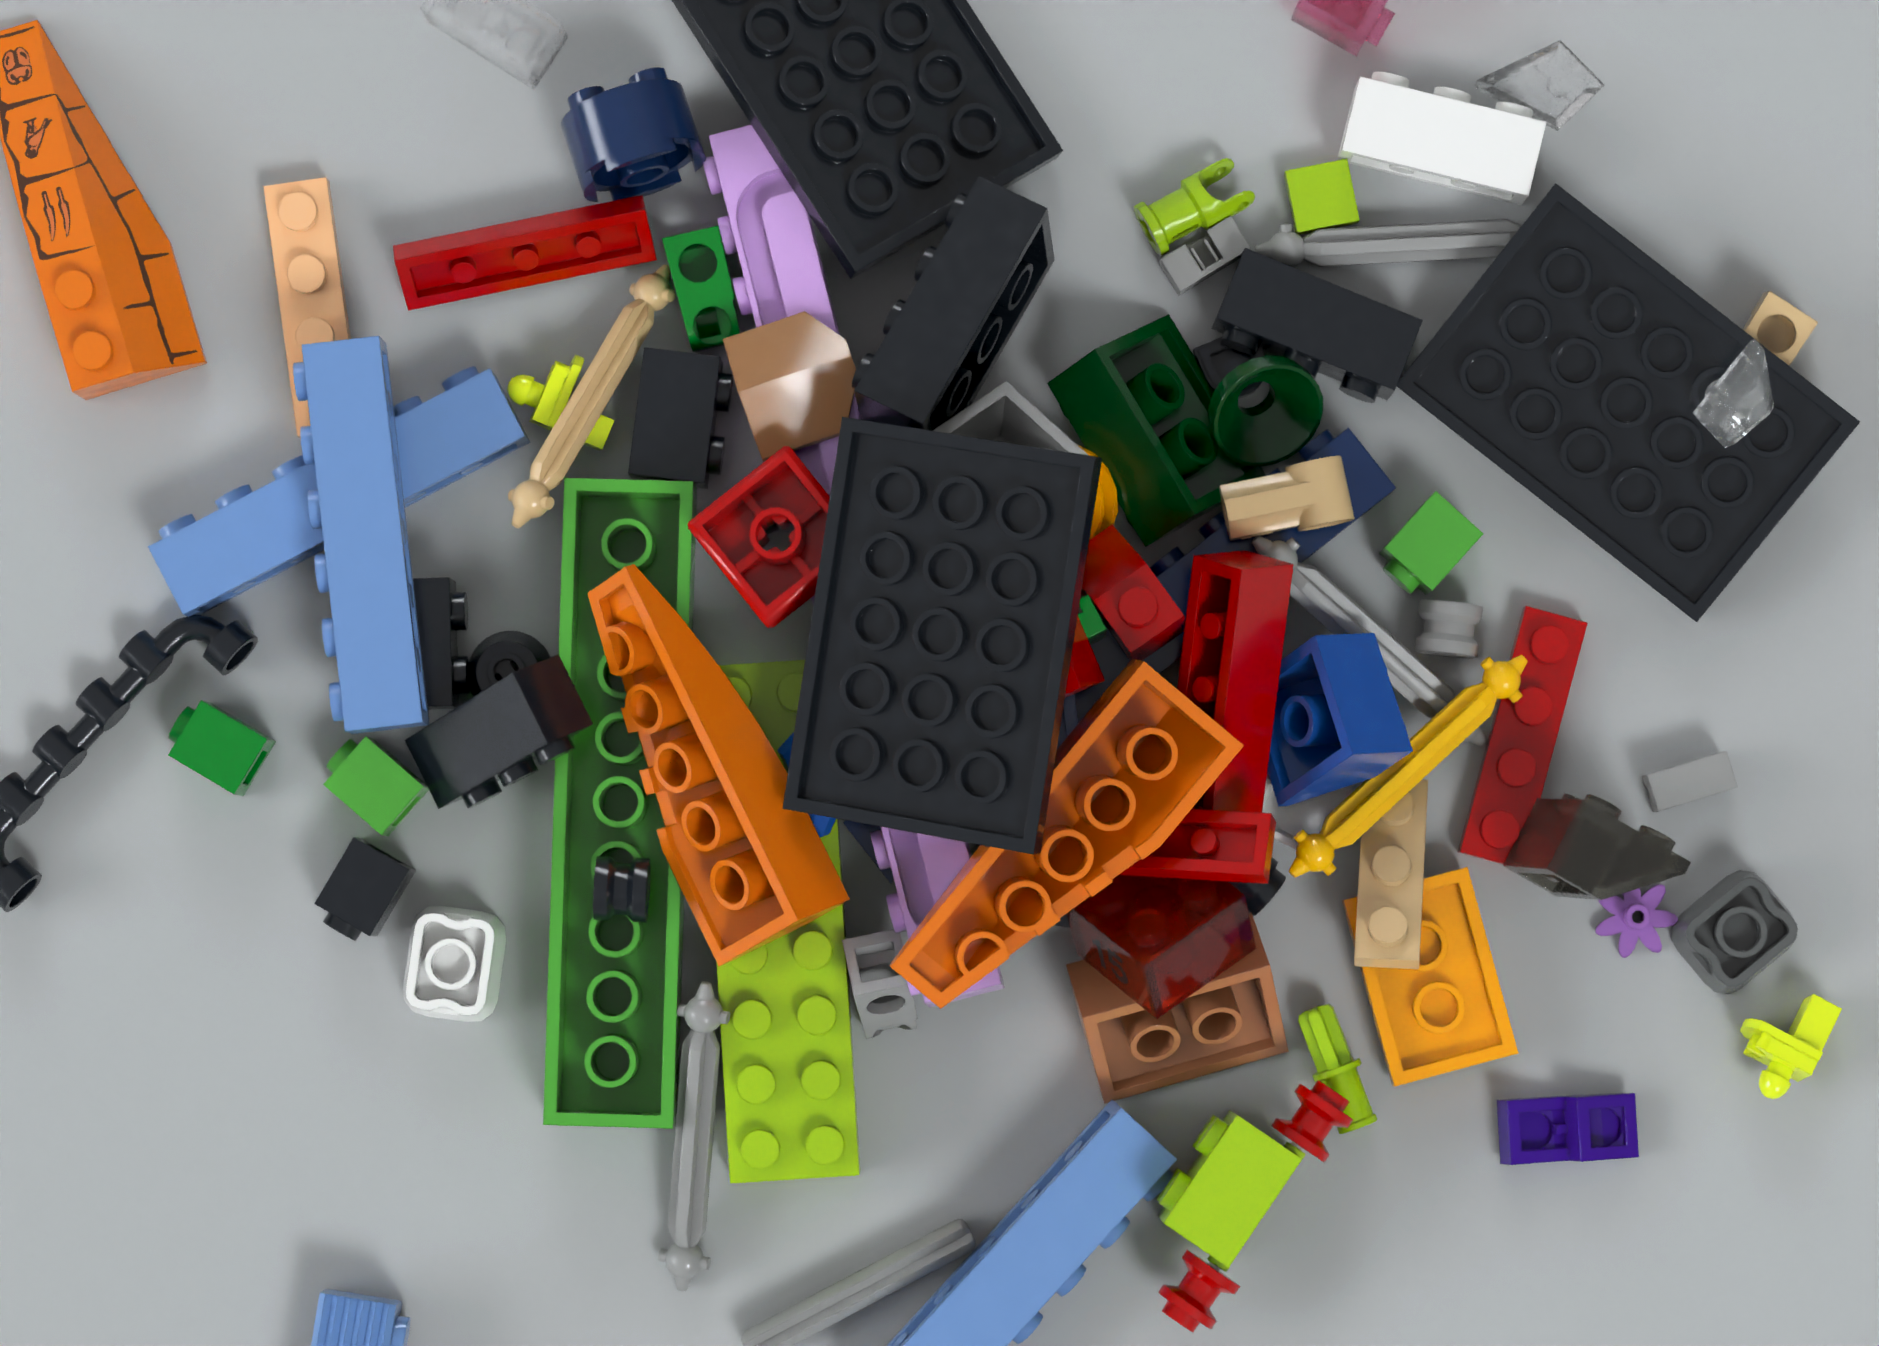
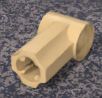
(1303, 497)

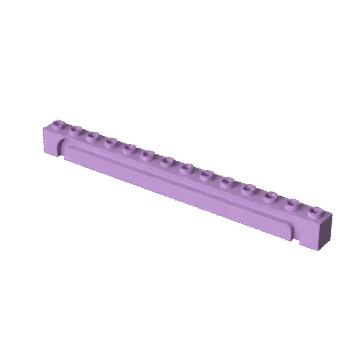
(780, 280)

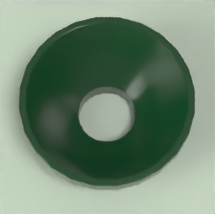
(1275, 426)

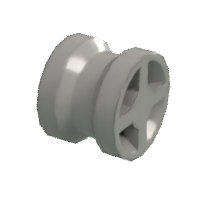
(1448, 629)

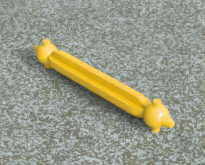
(1429, 748)

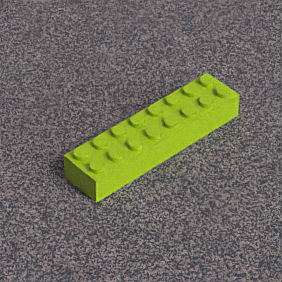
(789, 1010)

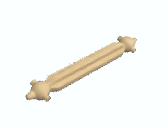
(591, 396)

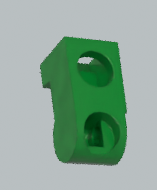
(702, 286)

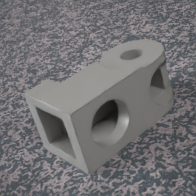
(877, 989)

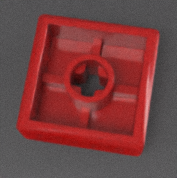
(736, 528)

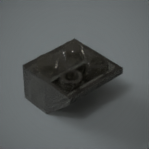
(1587, 853)

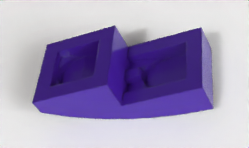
(1567, 1128)

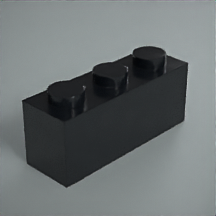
(1316, 326)
(500, 734)

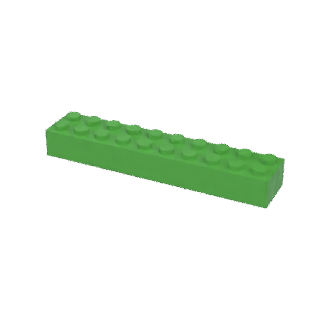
(617, 979)

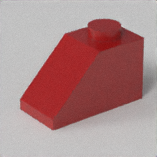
(1129, 596)

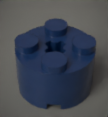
(631, 136)

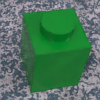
(219, 746)

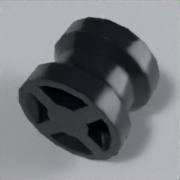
(621, 889)

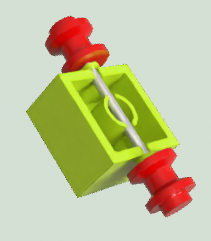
(1232, 1190)

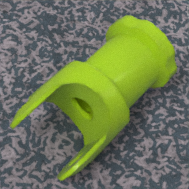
(1189, 207)

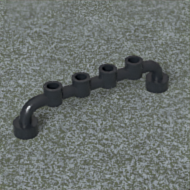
(103, 709)

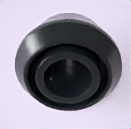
(495, 657)

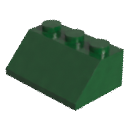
(1147, 417)

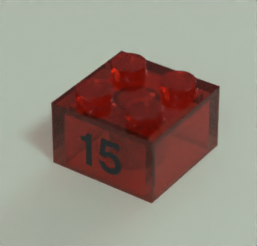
(1162, 936)

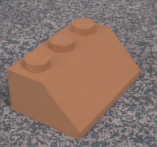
(1212, 1030)

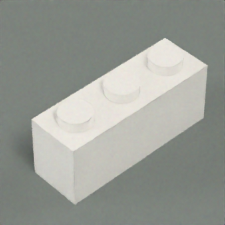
(1442, 138)

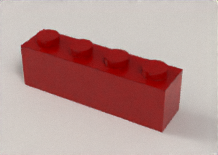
(1235, 663)

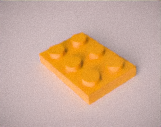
(1452, 1005)

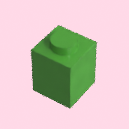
(1429, 545)
(374, 784)

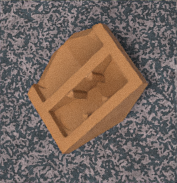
(792, 381)

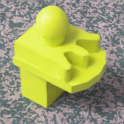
(553, 396)
(1791, 1053)

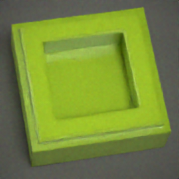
(1321, 196)

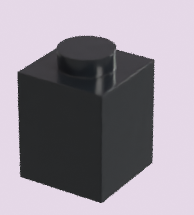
(363, 889)

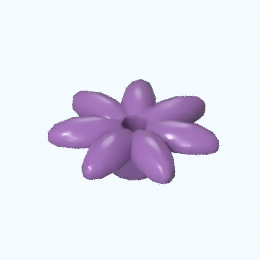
(1631, 931)

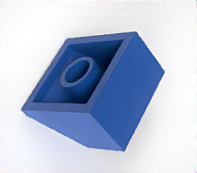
(1333, 718)

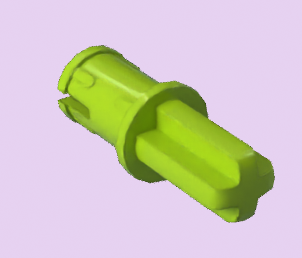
(1335, 1063)

